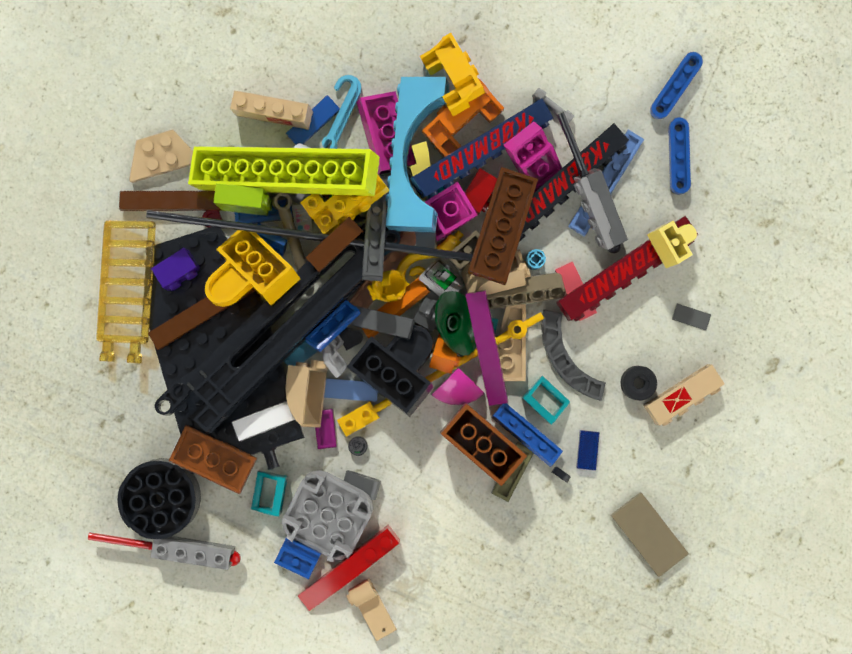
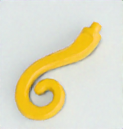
(449, 244)

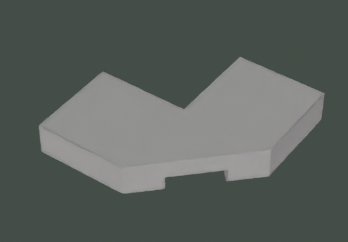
(332, 358)

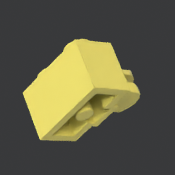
(672, 242)

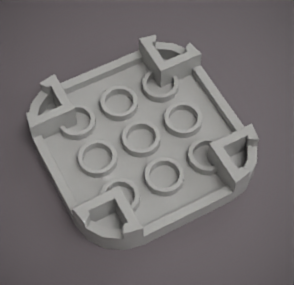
(327, 515)

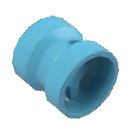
(535, 259)

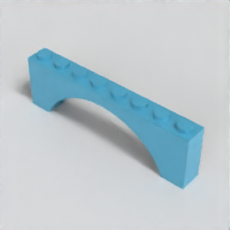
(416, 101)

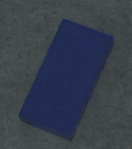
(587, 450)

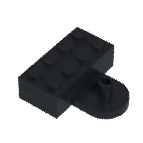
(395, 368)

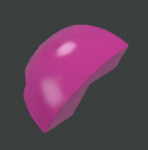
(458, 390)

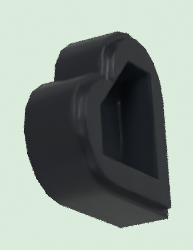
(351, 338)

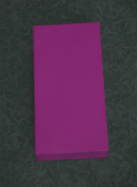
(326, 433)

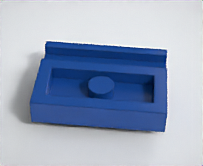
(297, 558)

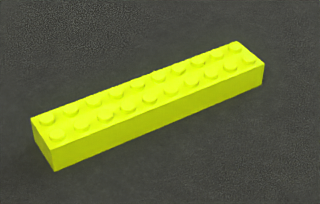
(286, 169)

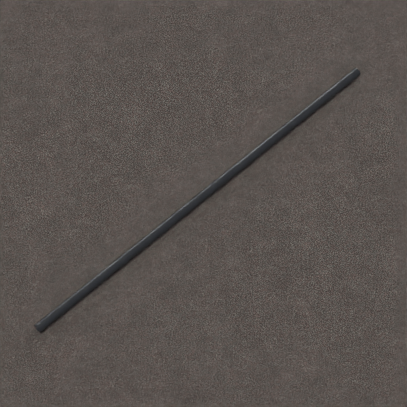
(301, 234)

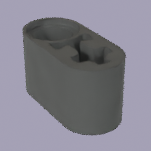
(366, 483)

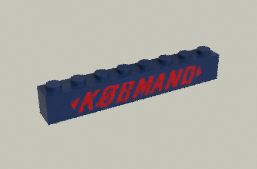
(478, 150)

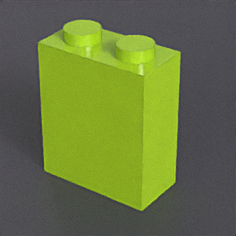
(242, 199)

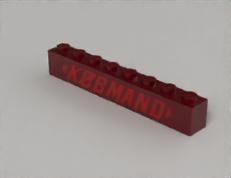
(612, 278)

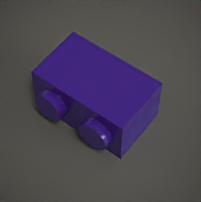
(176, 269)

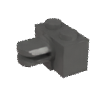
(426, 314)

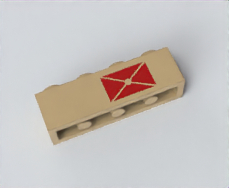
(271, 109)
(684, 394)

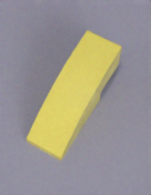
(422, 160)

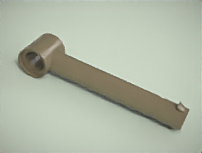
(288, 223)

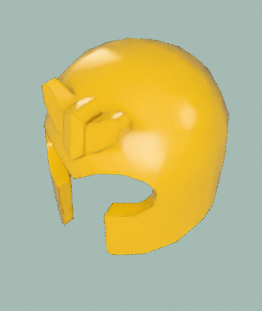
(390, 288)

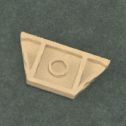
(159, 155)

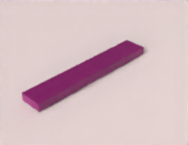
(487, 347)

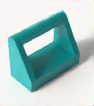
(550, 418)
(280, 490)

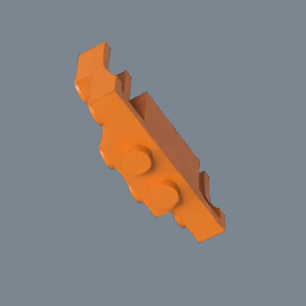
(445, 126)

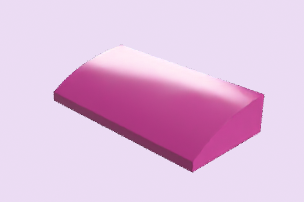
(378, 117)

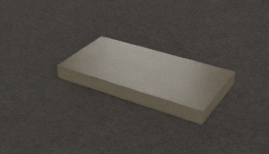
(649, 534)

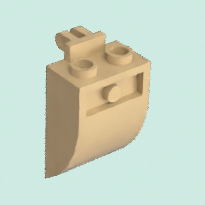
(516, 278)
(306, 392)

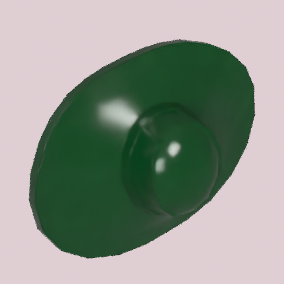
(454, 322)

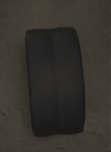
(648, 388)

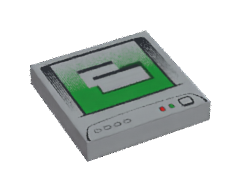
(441, 278)

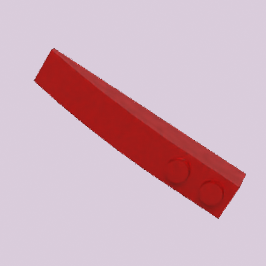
(350, 568)

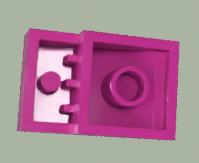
(533, 154)
(452, 210)

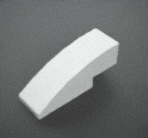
(262, 421)

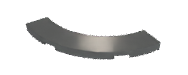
(561, 360)

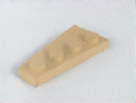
(513, 351)

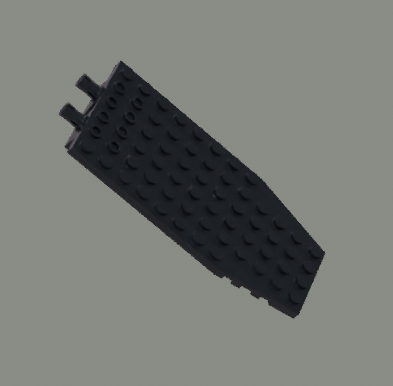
(198, 344)

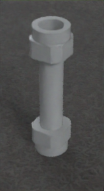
(550, 104)

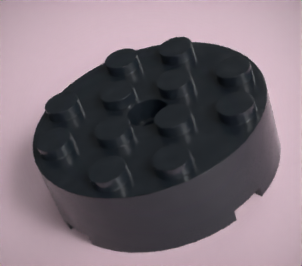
(139, 504)

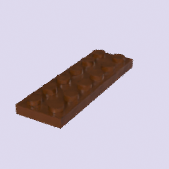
(502, 226)

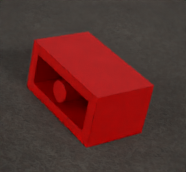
(480, 190)

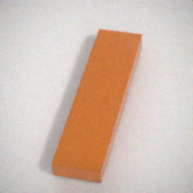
(413, 294)

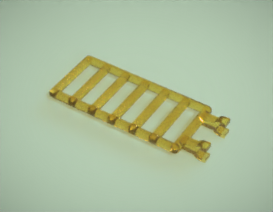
(107, 353)

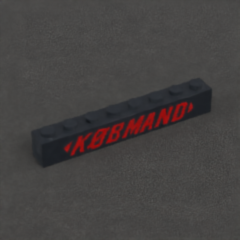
(562, 183)

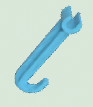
(344, 112)

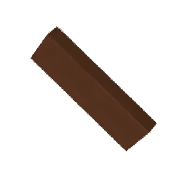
(334, 244)

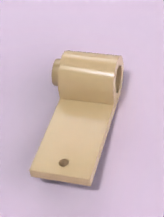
(372, 608)

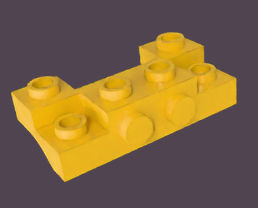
(464, 78)
(338, 208)

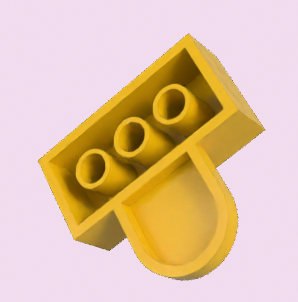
(248, 265)

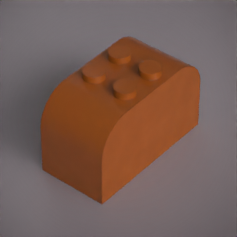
(483, 444)

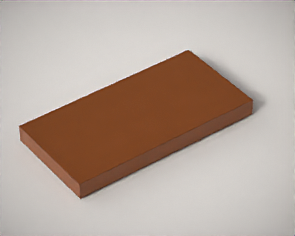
(213, 459)

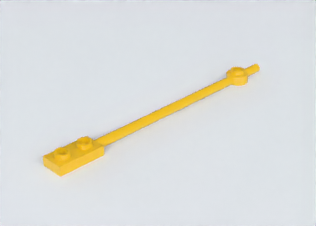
(368, 413)

